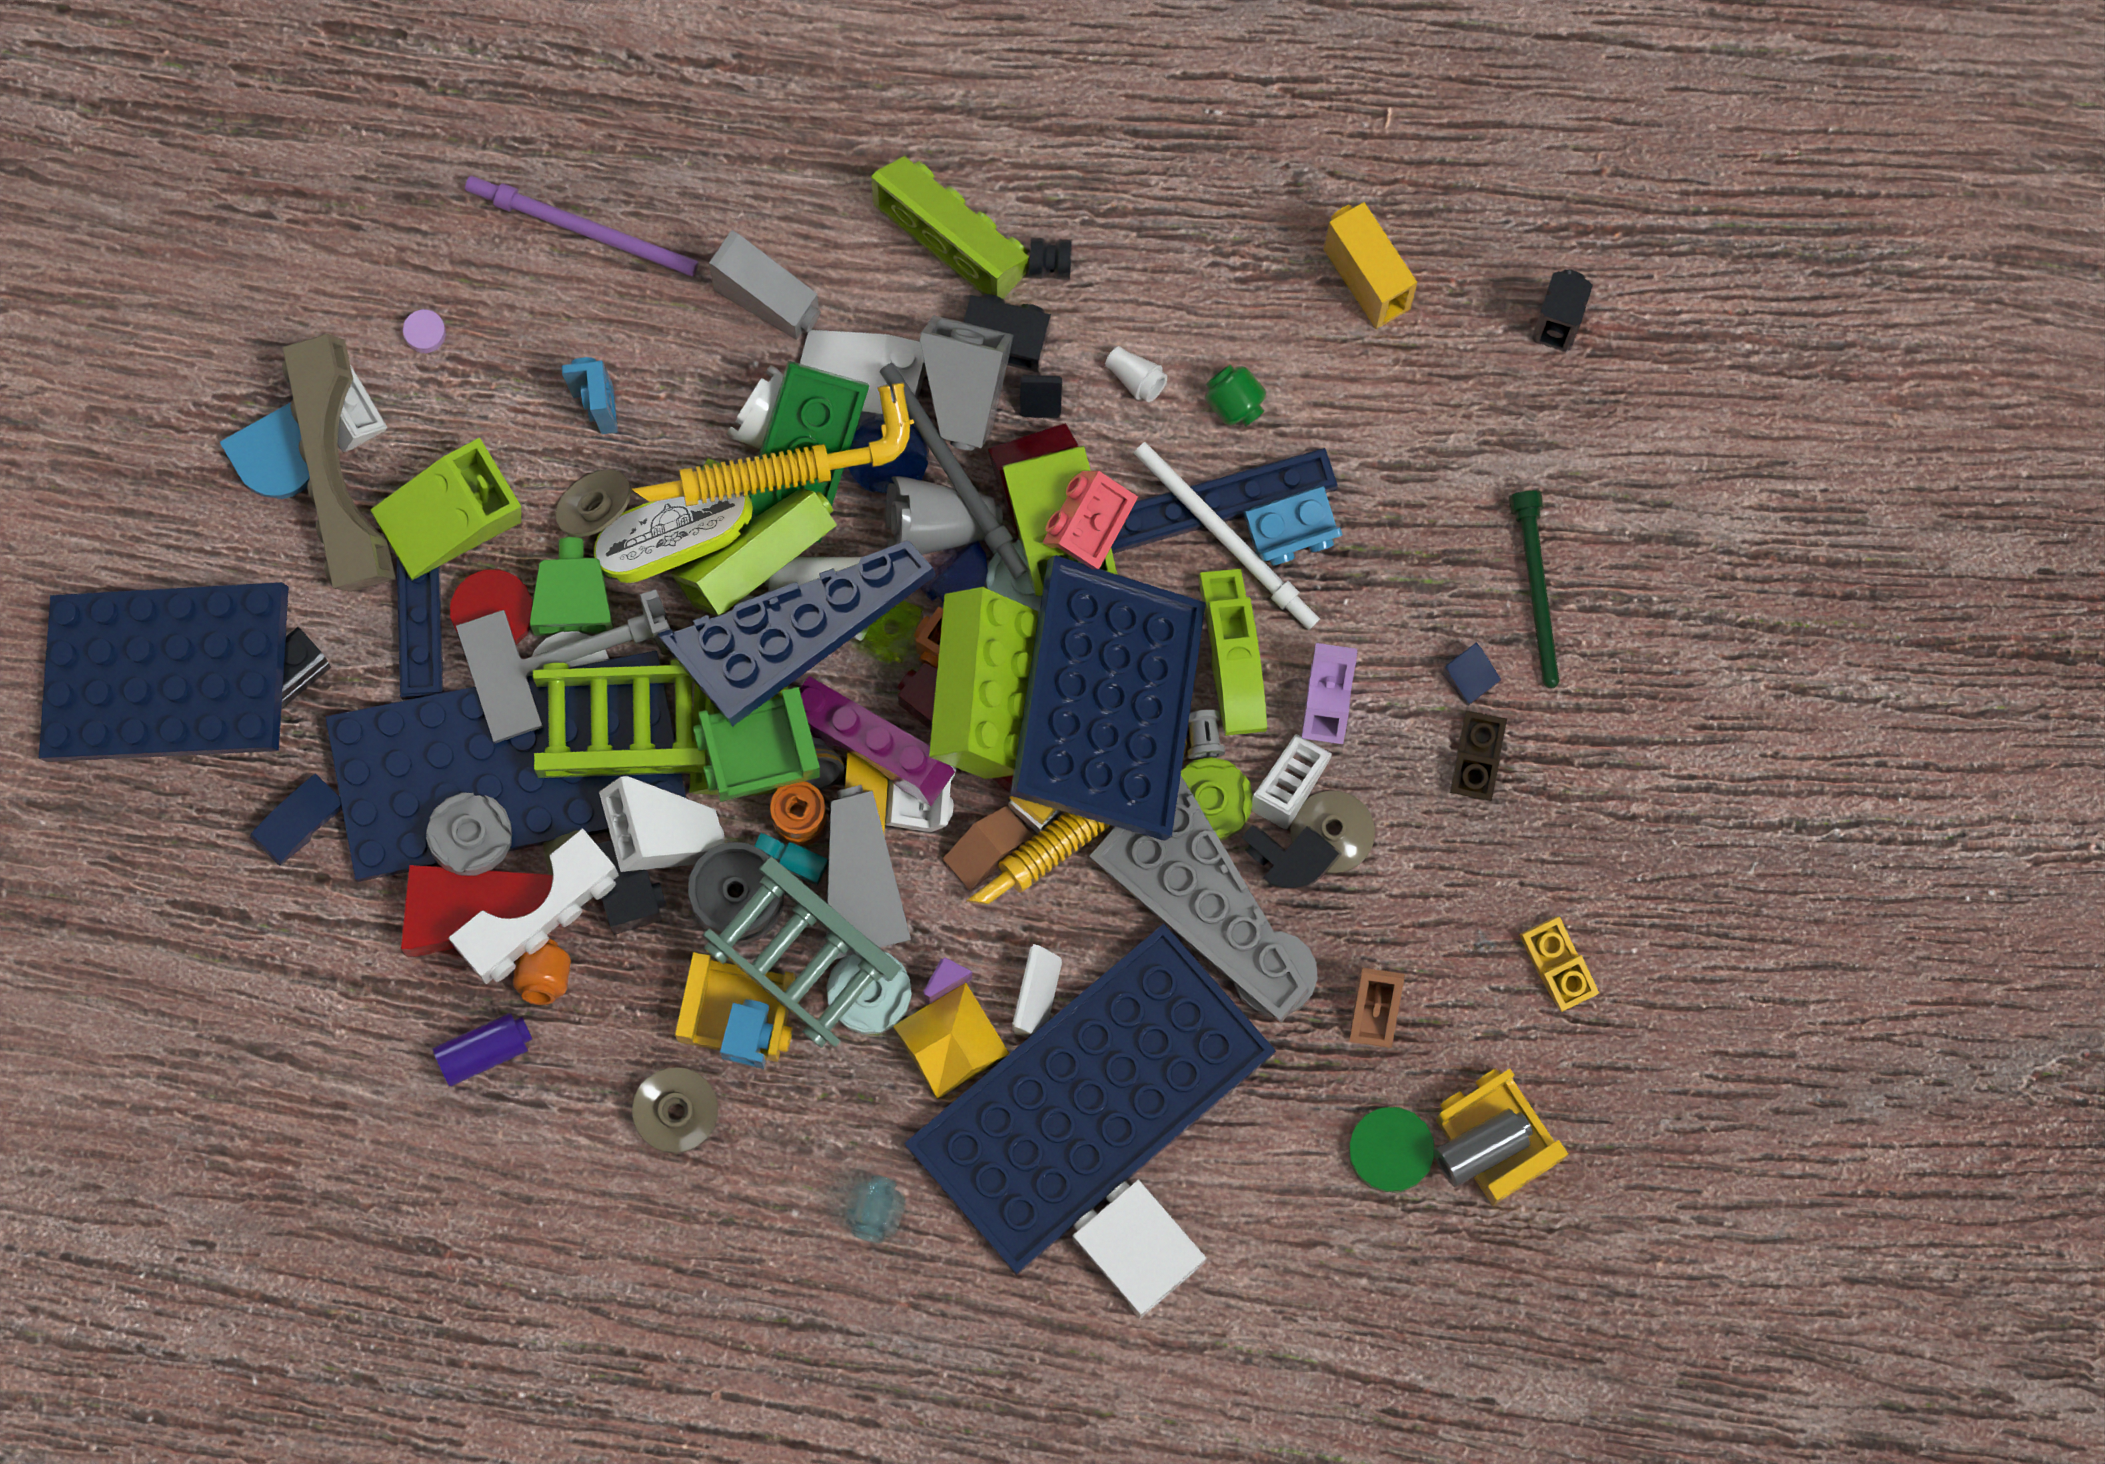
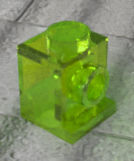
(893, 646)

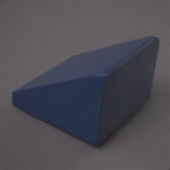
(1471, 674)

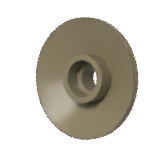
(593, 503)
(1352, 816)
(673, 1088)

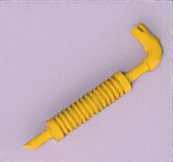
(791, 467)
(1040, 855)

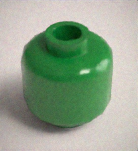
(1235, 395)

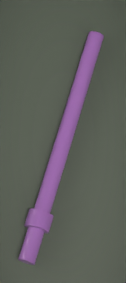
(508, 198)

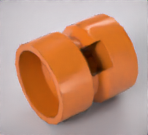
(798, 813)

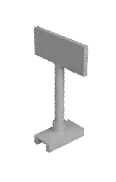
(503, 675)

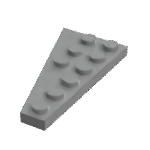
(1206, 902)

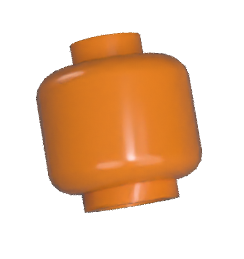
(543, 974)

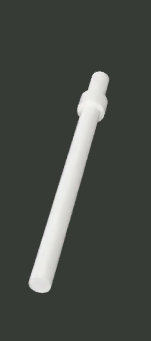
(1283, 593)

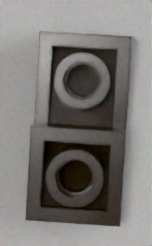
(1478, 755)

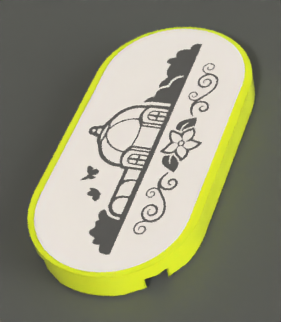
(668, 535)

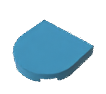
(269, 455)

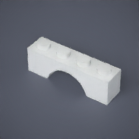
(495, 943)

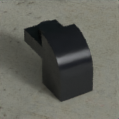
(1297, 866)

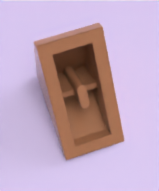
(985, 846)
(1376, 1007)

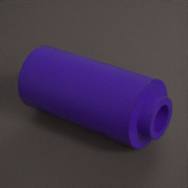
(482, 1048)

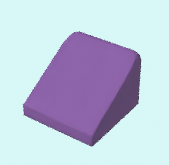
(945, 978)

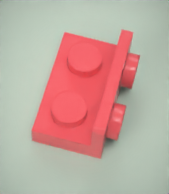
(1089, 518)

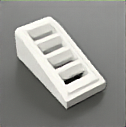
(1279, 805)

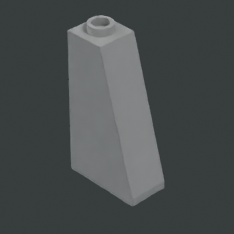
(861, 871)

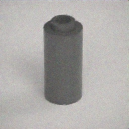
(1483, 1146)

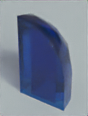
(960, 572)

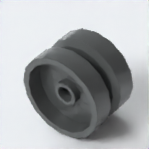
(719, 872)

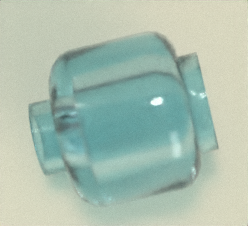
(875, 1209)

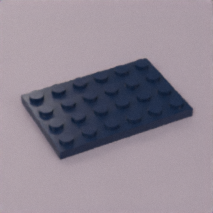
(164, 672)
(1108, 698)

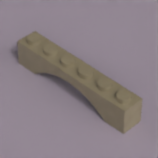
(319, 383)

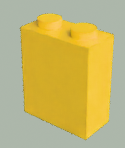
(1369, 264)

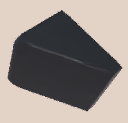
(1040, 396)

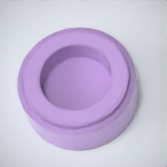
(424, 331)

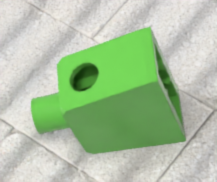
(570, 593)

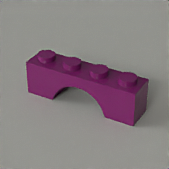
(875, 740)

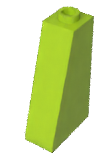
(761, 550)

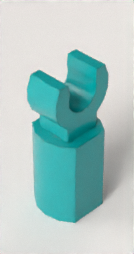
(794, 858)

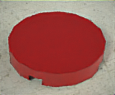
(489, 593)

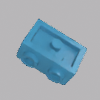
(592, 382)
(1292, 525)

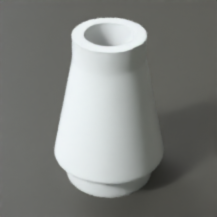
(1138, 375)

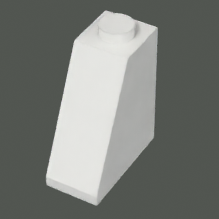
(656, 826)

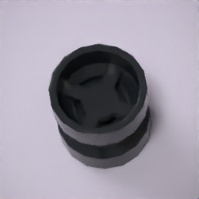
(1050, 258)

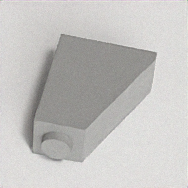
(763, 286)

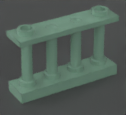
(840, 938)

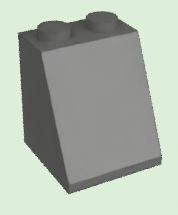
(964, 377)

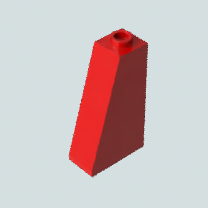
(444, 902)

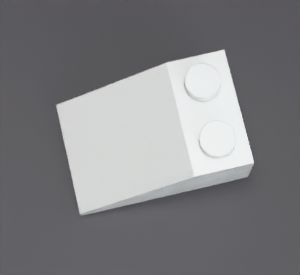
(862, 357)

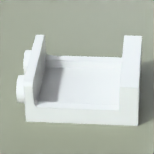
(1138, 1247)

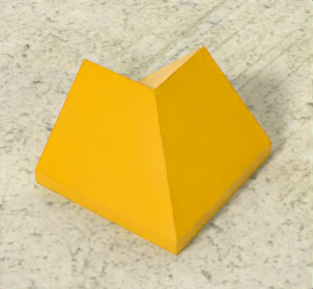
(951, 1040)

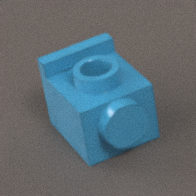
(747, 1034)

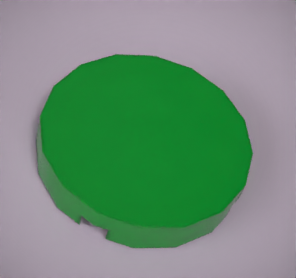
(1391, 1149)

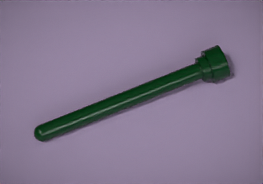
(1527, 508)

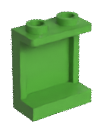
(760, 751)

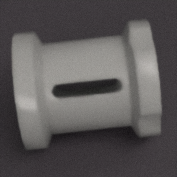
(1204, 735)

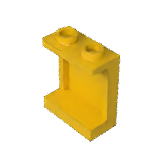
(709, 1000)
(1494, 1095)

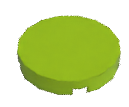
(1221, 794)

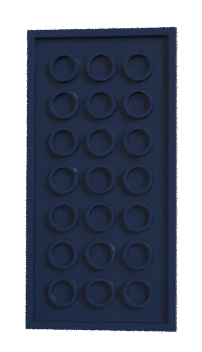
(417, 752)
(1089, 1098)

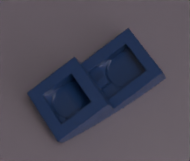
(296, 819)

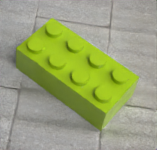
(982, 681)

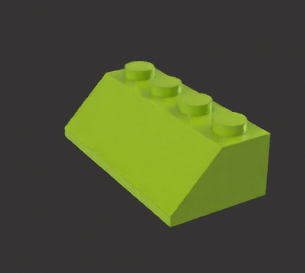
(948, 227)

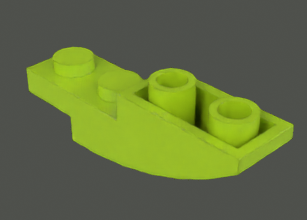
(1234, 652)

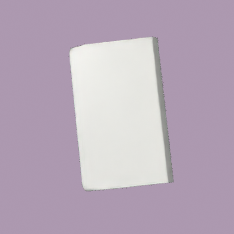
(358, 417)
(1036, 991)

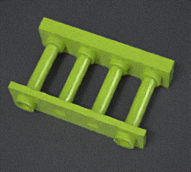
(600, 757)

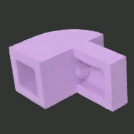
(1329, 693)

